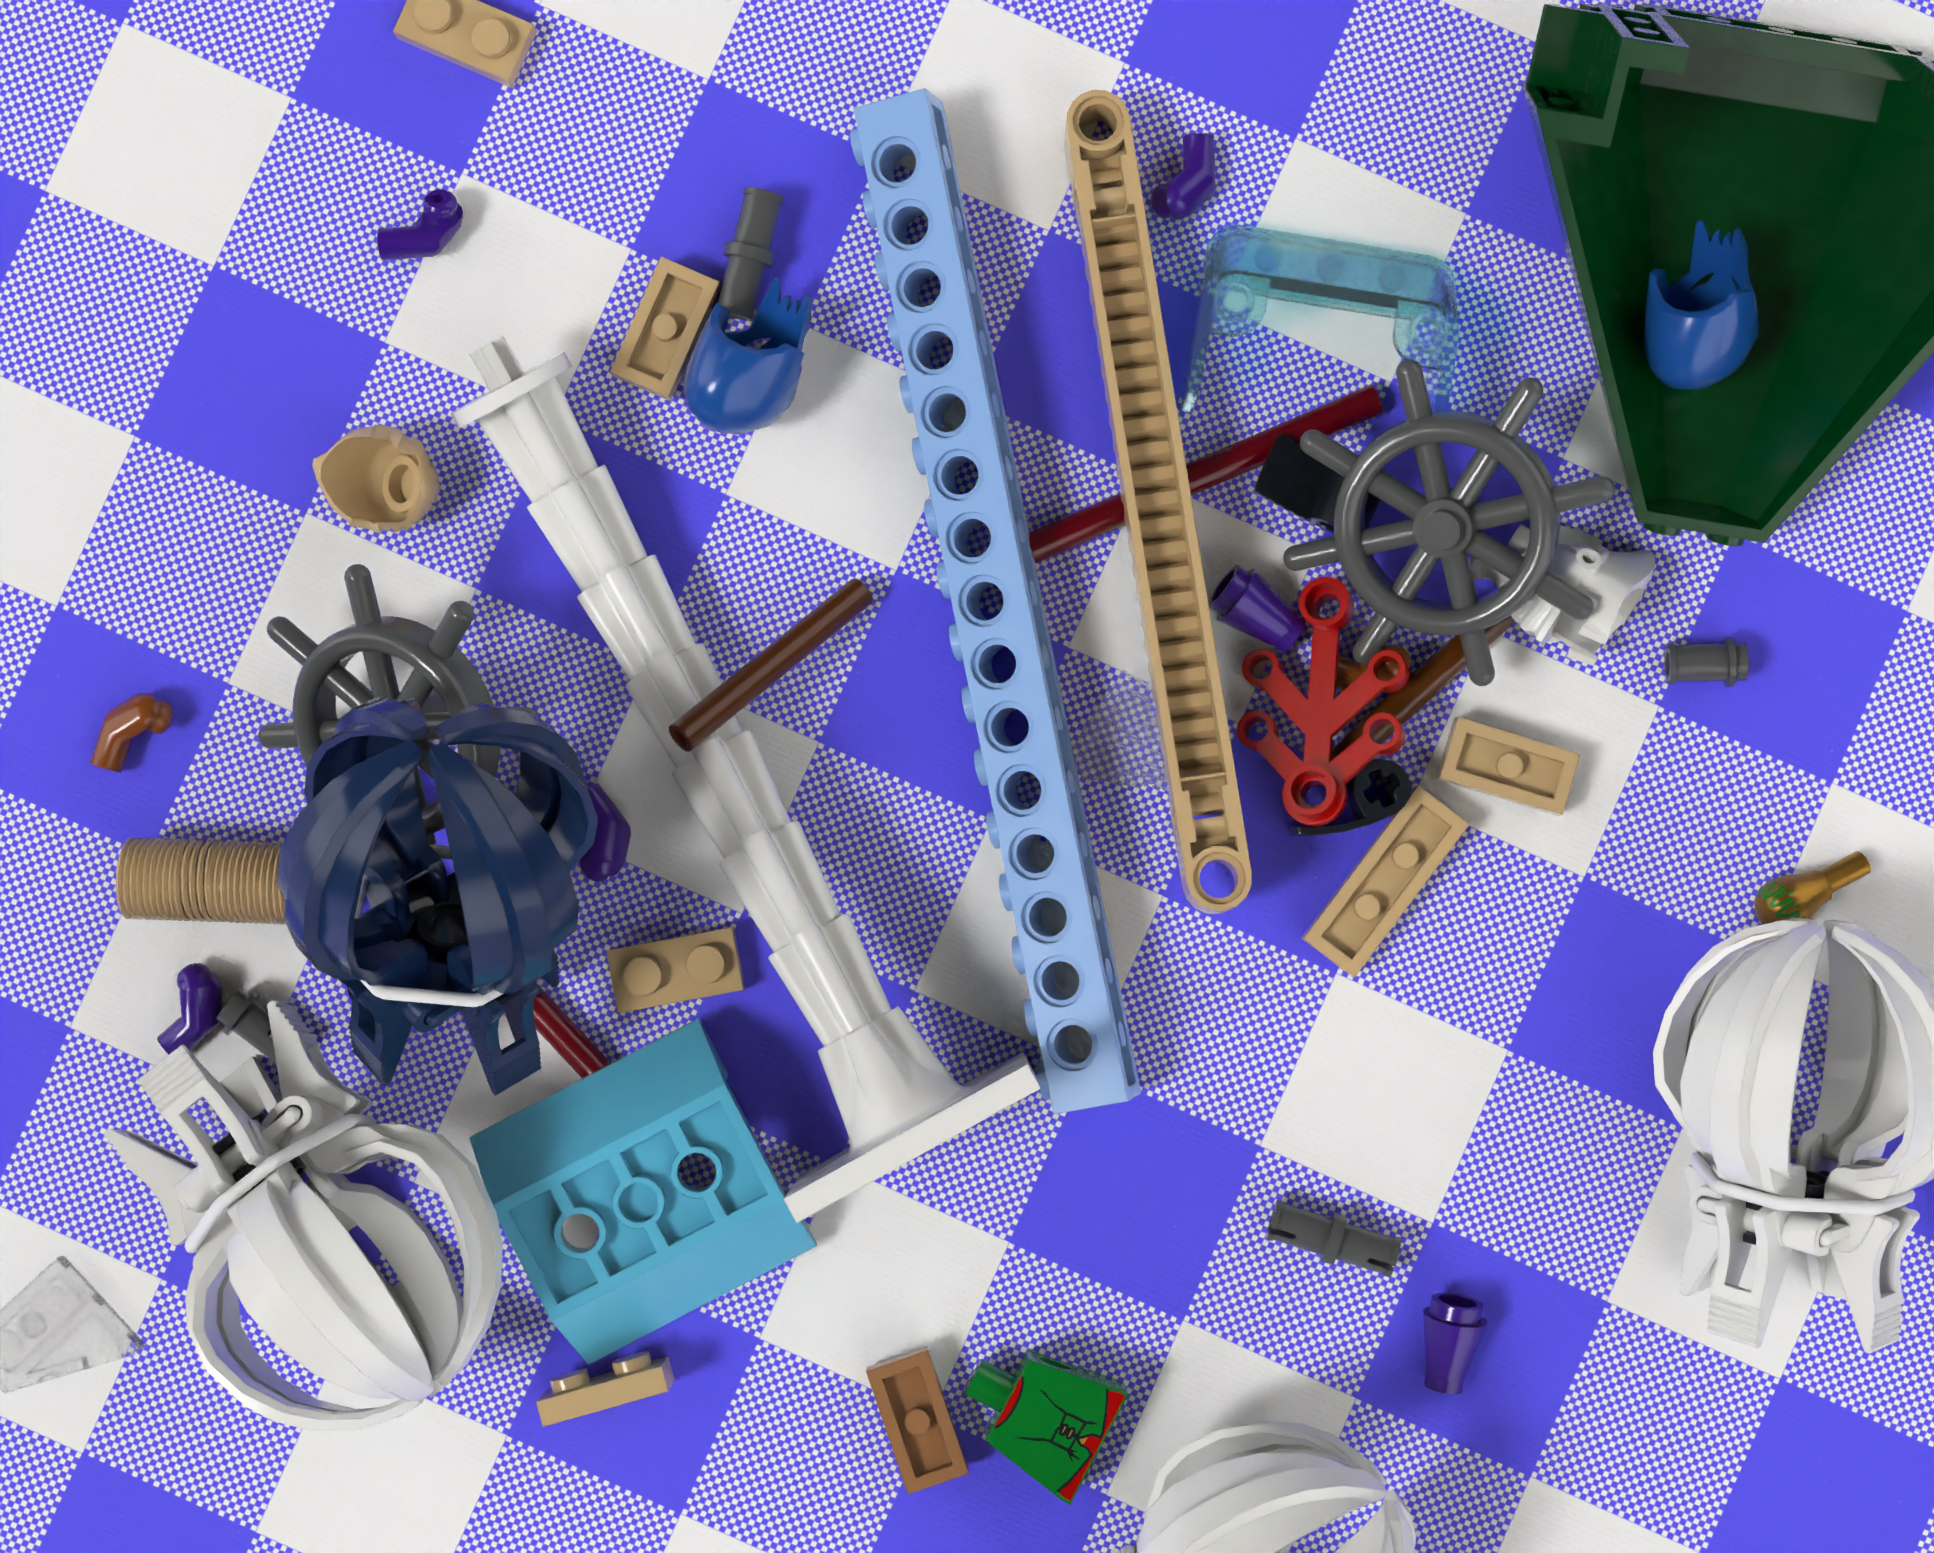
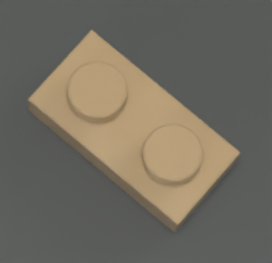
(468, 35)
(665, 328)
(1508, 766)
(675, 970)
(578, 1395)

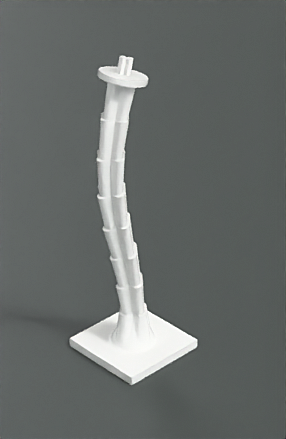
(879, 1067)

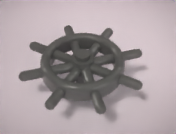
(1447, 522)
(440, 681)

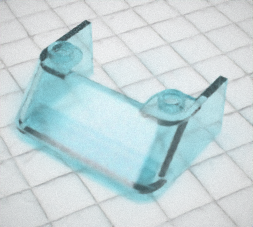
(1255, 264)

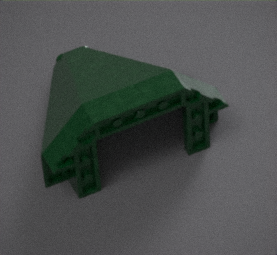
(1827, 174)

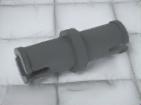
(749, 252)
(1333, 1238)

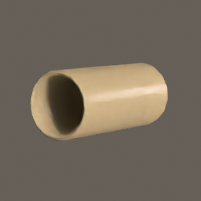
(160, 881)

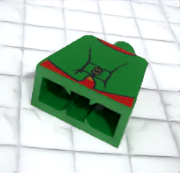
(1048, 1417)

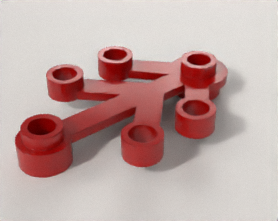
(1322, 714)

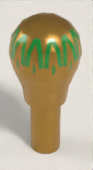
(1806, 892)

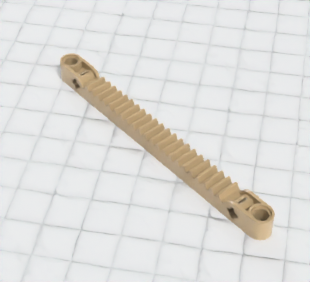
(1156, 500)

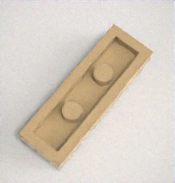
(1385, 881)

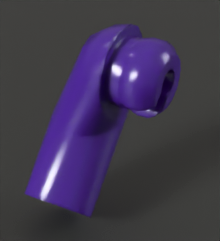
(1193, 184)
(430, 232)
(611, 839)

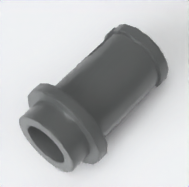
(1707, 662)
(248, 1020)

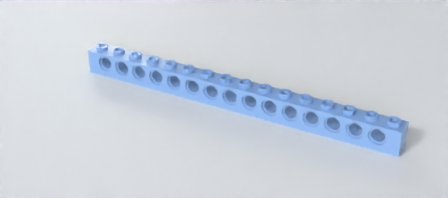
(884, 135)

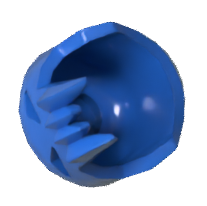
(1706, 329)
(746, 387)

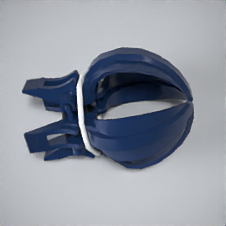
(433, 937)

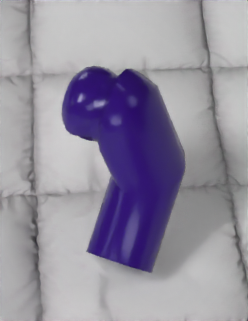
(200, 1006)

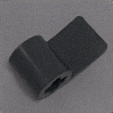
(1303, 485)
(1367, 811)

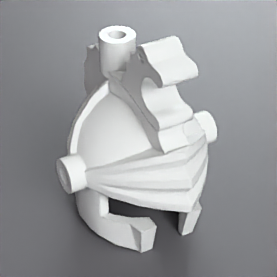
(1608, 577)

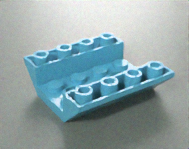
(615, 1155)

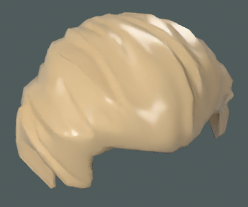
(378, 479)

